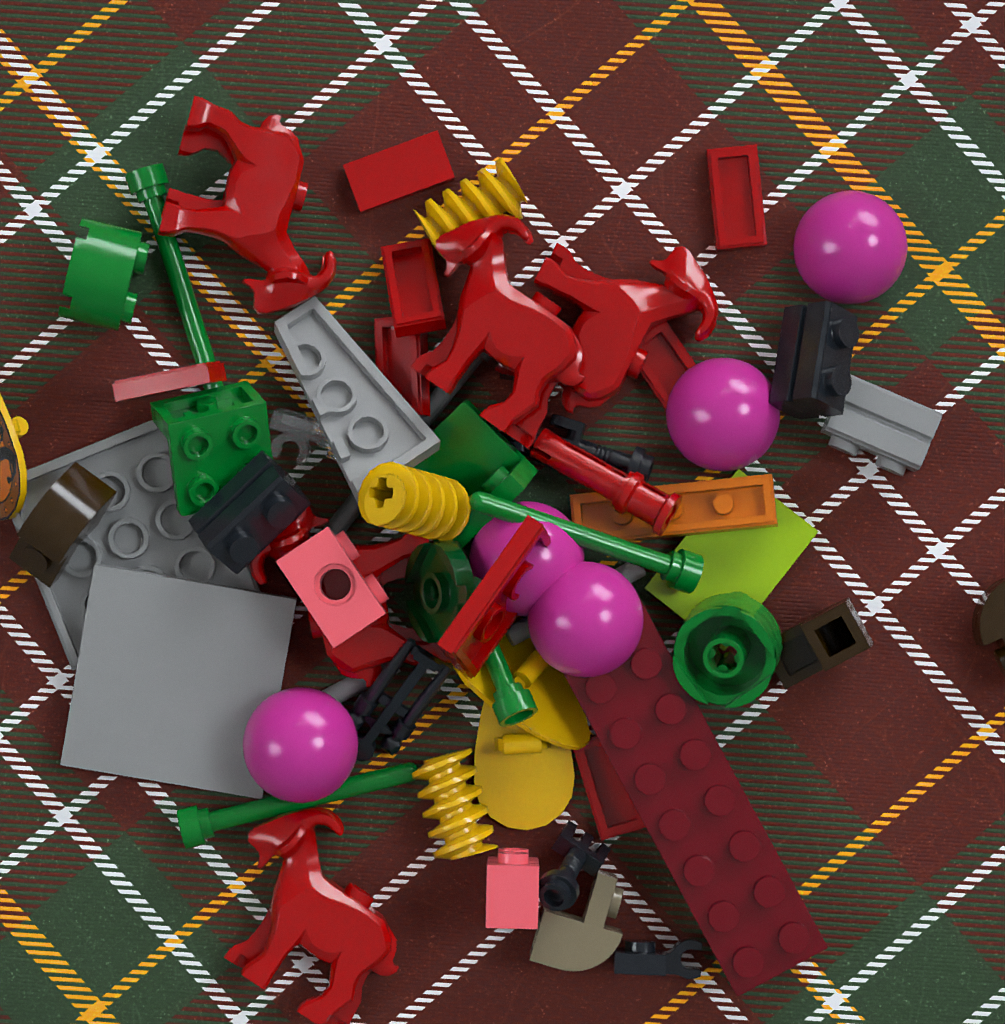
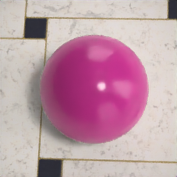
(850, 247)
(722, 414)
(548, 561)
(587, 621)
(300, 745)

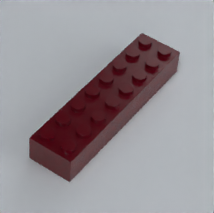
(698, 816)

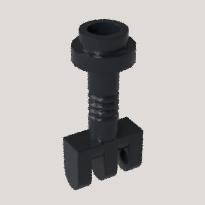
(622, 461)
(559, 887)

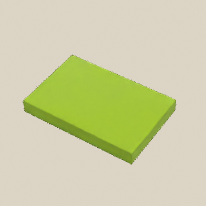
(739, 561)

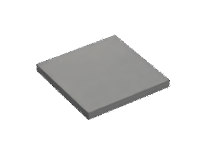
(135, 532)
(173, 678)

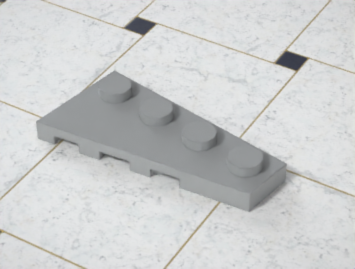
(350, 396)

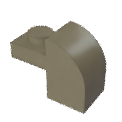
(584, 941)

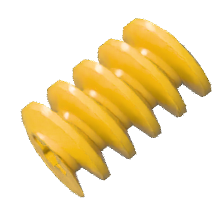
(491, 198)
(414, 502)
(454, 806)

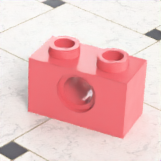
(305, 570)
(512, 890)

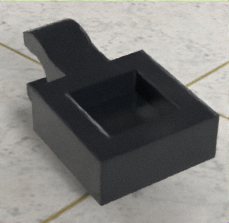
(642, 958)

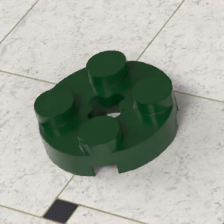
(440, 587)

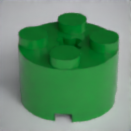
(102, 275)
(720, 677)

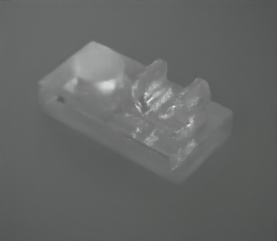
(299, 429)

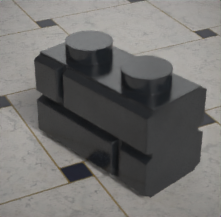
(814, 360)
(249, 512)

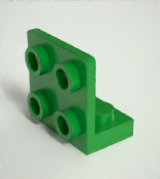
(211, 439)
(479, 460)

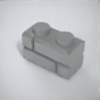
(883, 426)

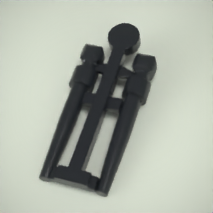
(408, 717)

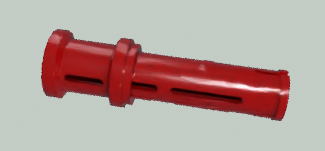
(626, 491)

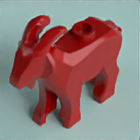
(255, 204)
(619, 317)
(506, 326)
(377, 643)
(317, 915)

